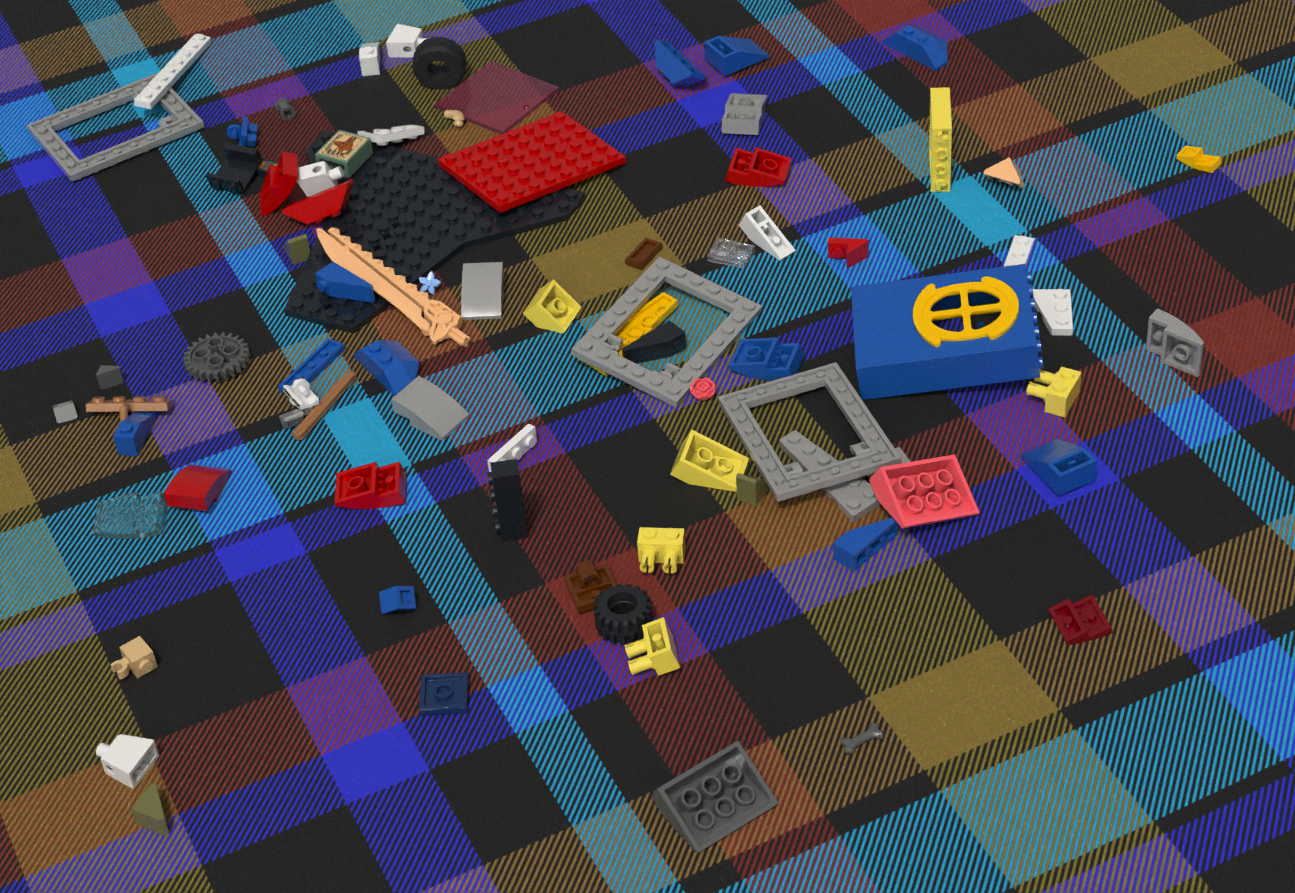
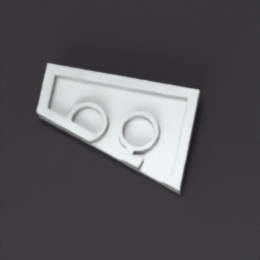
(396, 134)
(1055, 309)

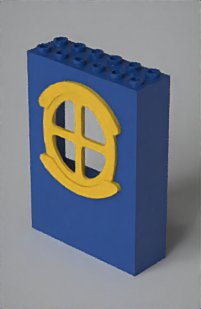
(907, 354)

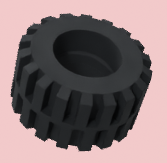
(621, 613)

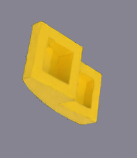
(1196, 159)

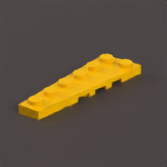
(645, 320)

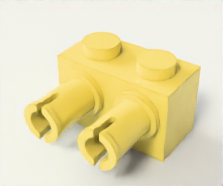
(1060, 393)
(661, 546)
(659, 646)

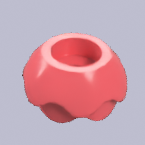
(703, 389)

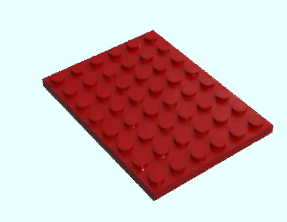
(531, 161)

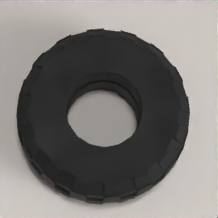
(439, 50)

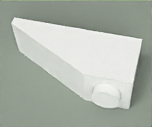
(370, 58)
(765, 233)

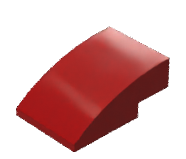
(757, 168)
(278, 183)
(371, 486)
(196, 487)

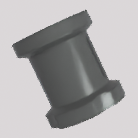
(284, 107)

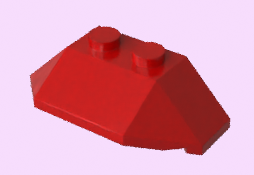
(321, 205)

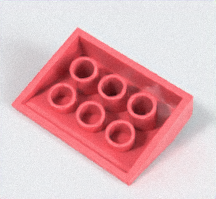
(924, 491)

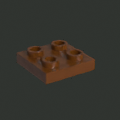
(588, 583)

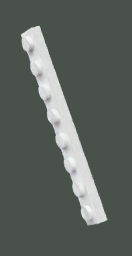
(172, 71)

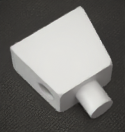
(404, 41)
(318, 177)
(128, 758)

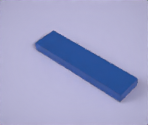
(315, 363)

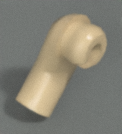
(456, 115)

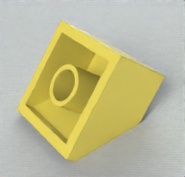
(552, 308)

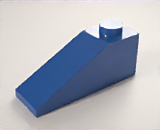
(343, 284)
(133, 432)
(863, 542)

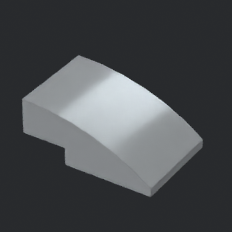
(744, 114)
(482, 291)
(1174, 342)
(429, 408)

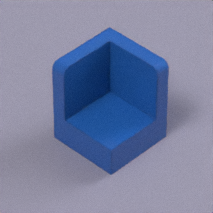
(397, 599)

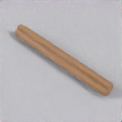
(324, 405)

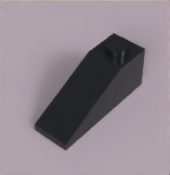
(656, 344)

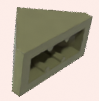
(297, 249)
(750, 489)
(149, 811)

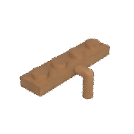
(120, 405)

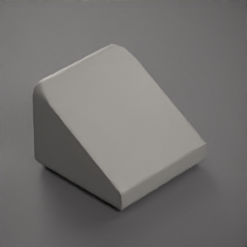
(65, 411)
(291, 418)

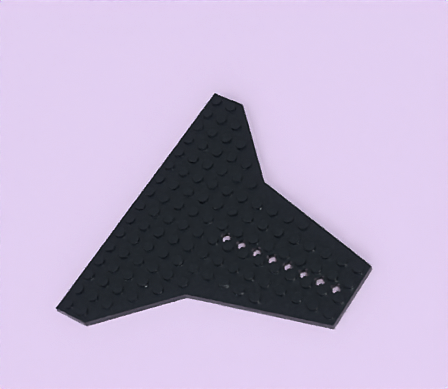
(414, 222)

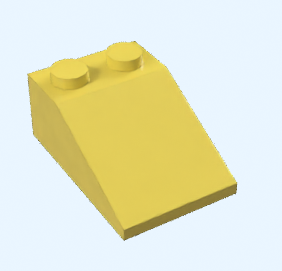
(708, 463)

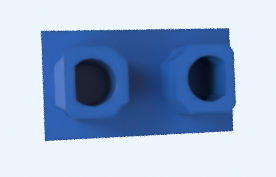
(245, 134)

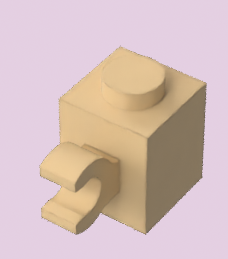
(136, 657)

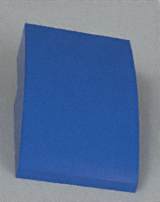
(766, 358)

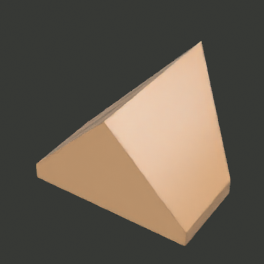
(1006, 172)

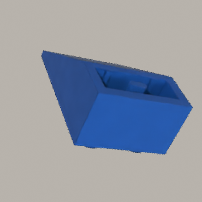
(732, 53)
(1062, 465)

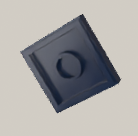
(444, 694)

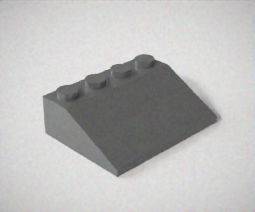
(714, 797)

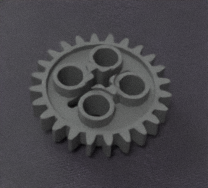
(216, 357)

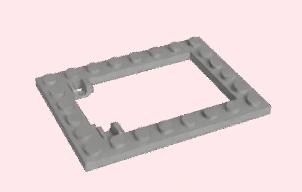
(182, 121)
(601, 345)
(790, 479)

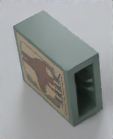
(346, 151)

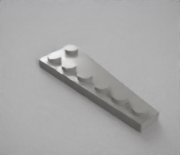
(853, 497)

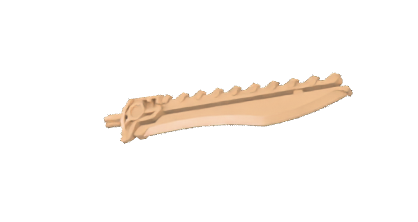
(439, 319)

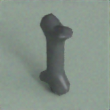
(851, 743)

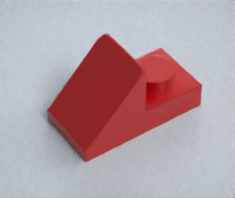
(848, 248)

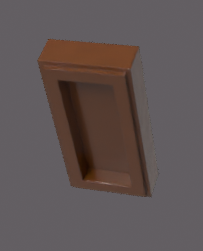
(643, 253)

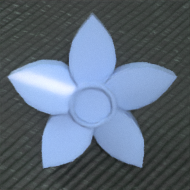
(429, 283)

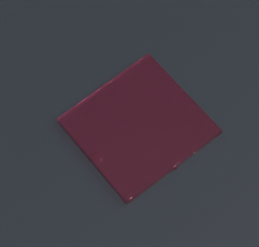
(497, 97)

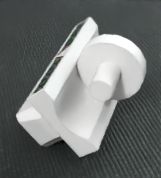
(301, 395)

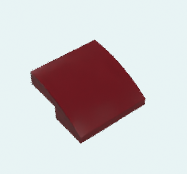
(1080, 620)

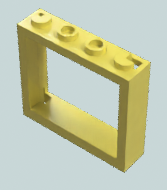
(940, 139)

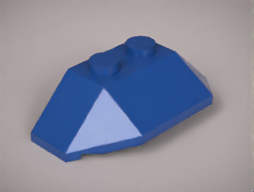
(920, 46)
(676, 66)
(389, 364)

